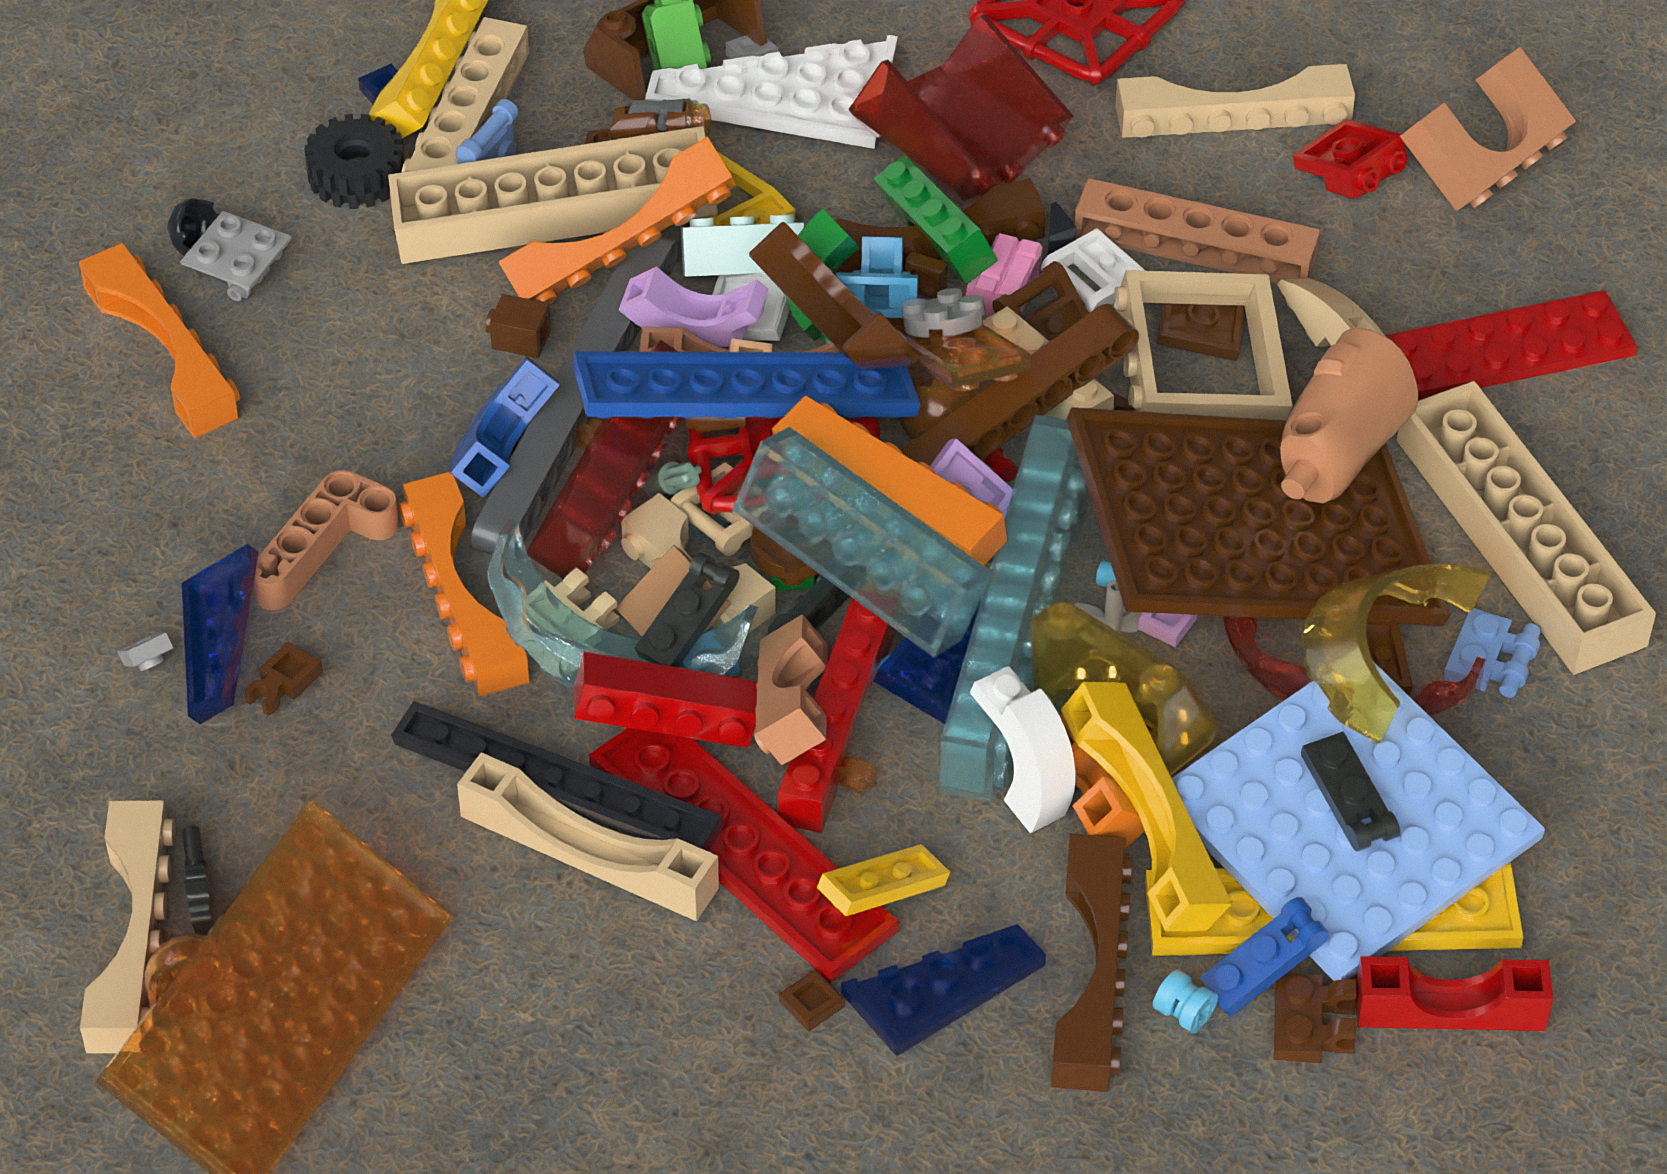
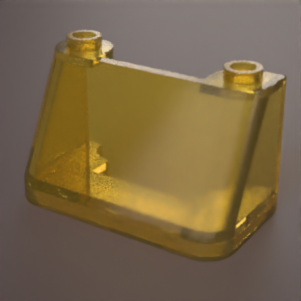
(1079, 648)

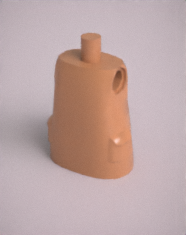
(1346, 414)

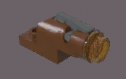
(653, 117)

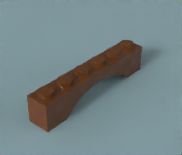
(1004, 209)
(1084, 1034)

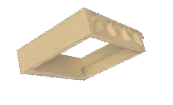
(1212, 289)

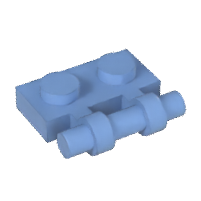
(1487, 637)

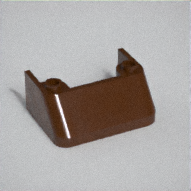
(620, 39)

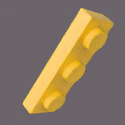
(883, 880)

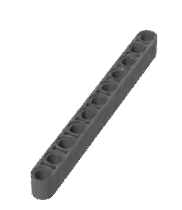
(552, 431)

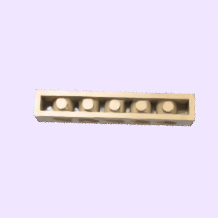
(479, 82)

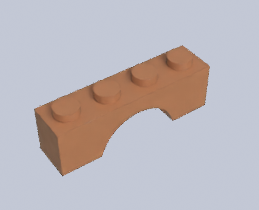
(785, 712)

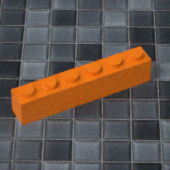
(941, 505)

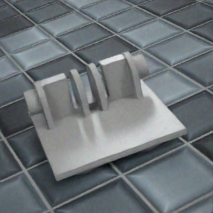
(236, 252)

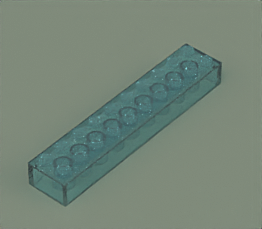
(1018, 590)

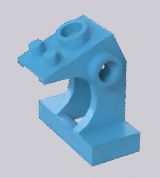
(881, 281)

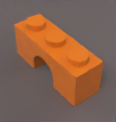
(1104, 805)

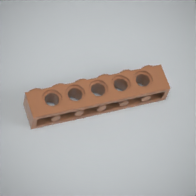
(1197, 232)

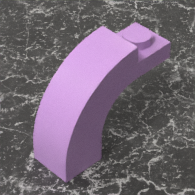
(658, 301)

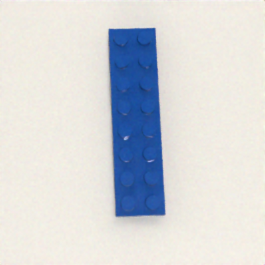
(737, 384)

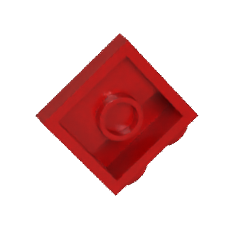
(1353, 157)

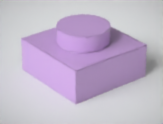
(1166, 627)

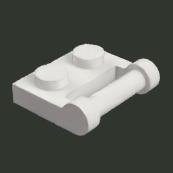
(1099, 261)

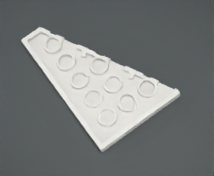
(784, 94)

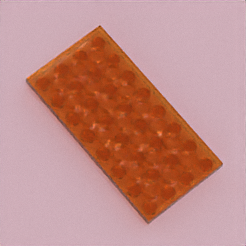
(275, 999)

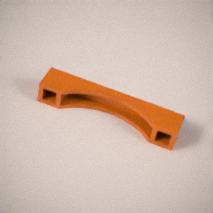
(691, 182)
(123, 289)
(439, 521)

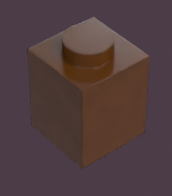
(519, 325)

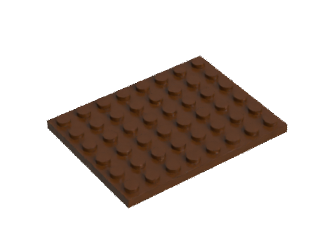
(1207, 530)

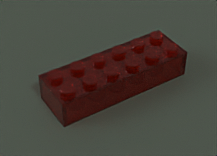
(600, 490)

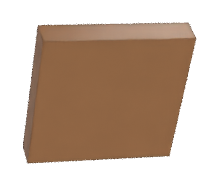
(656, 588)

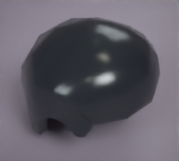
(189, 223)

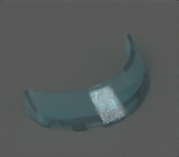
(559, 636)

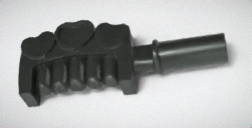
(196, 880)

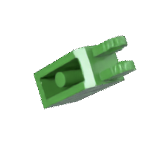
(674, 34)

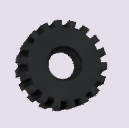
(353, 180)

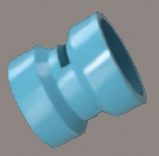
(1185, 1001)

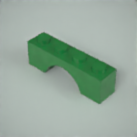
(937, 217)

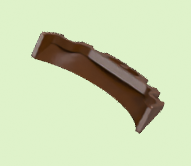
(856, 331)

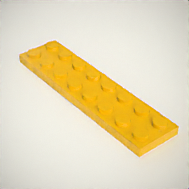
(1478, 920)

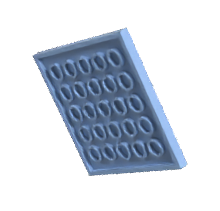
(1283, 842)

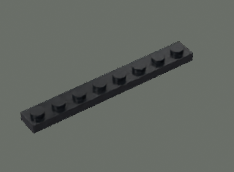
(571, 783)

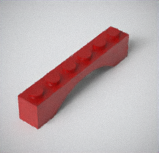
(814, 775)

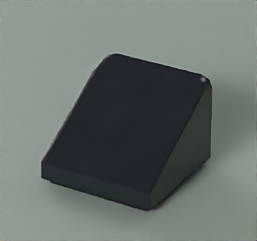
(1061, 229)

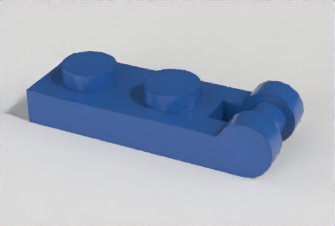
(1265, 956)

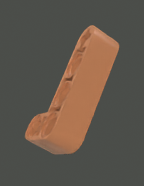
(303, 544)

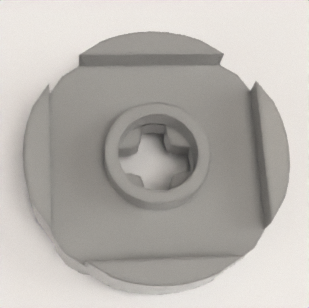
(947, 312)

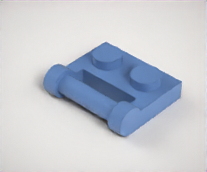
(494, 138)

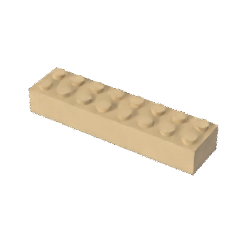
(531, 195)
(1526, 529)

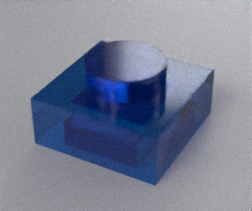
(374, 82)

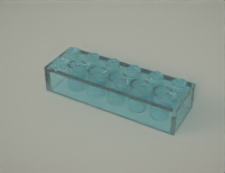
(862, 541)

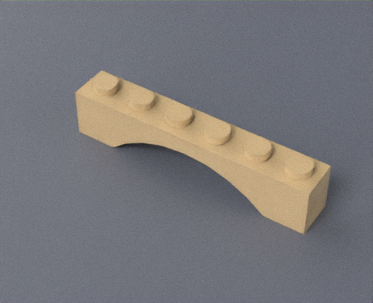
(1162, 108)
(136, 847)
(657, 870)

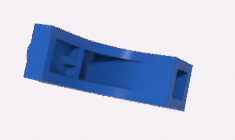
(488, 441)

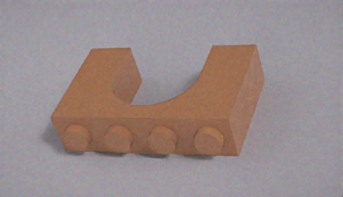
(1467, 169)

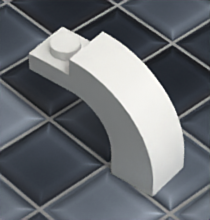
(1038, 744)

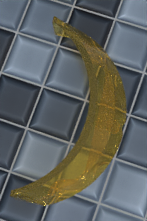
(1338, 643)

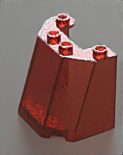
(970, 117)

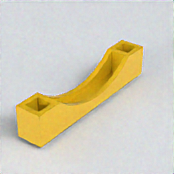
(418, 83)
(1183, 878)

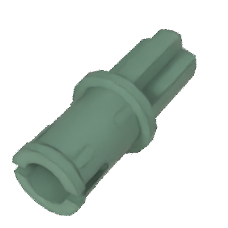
(672, 478)

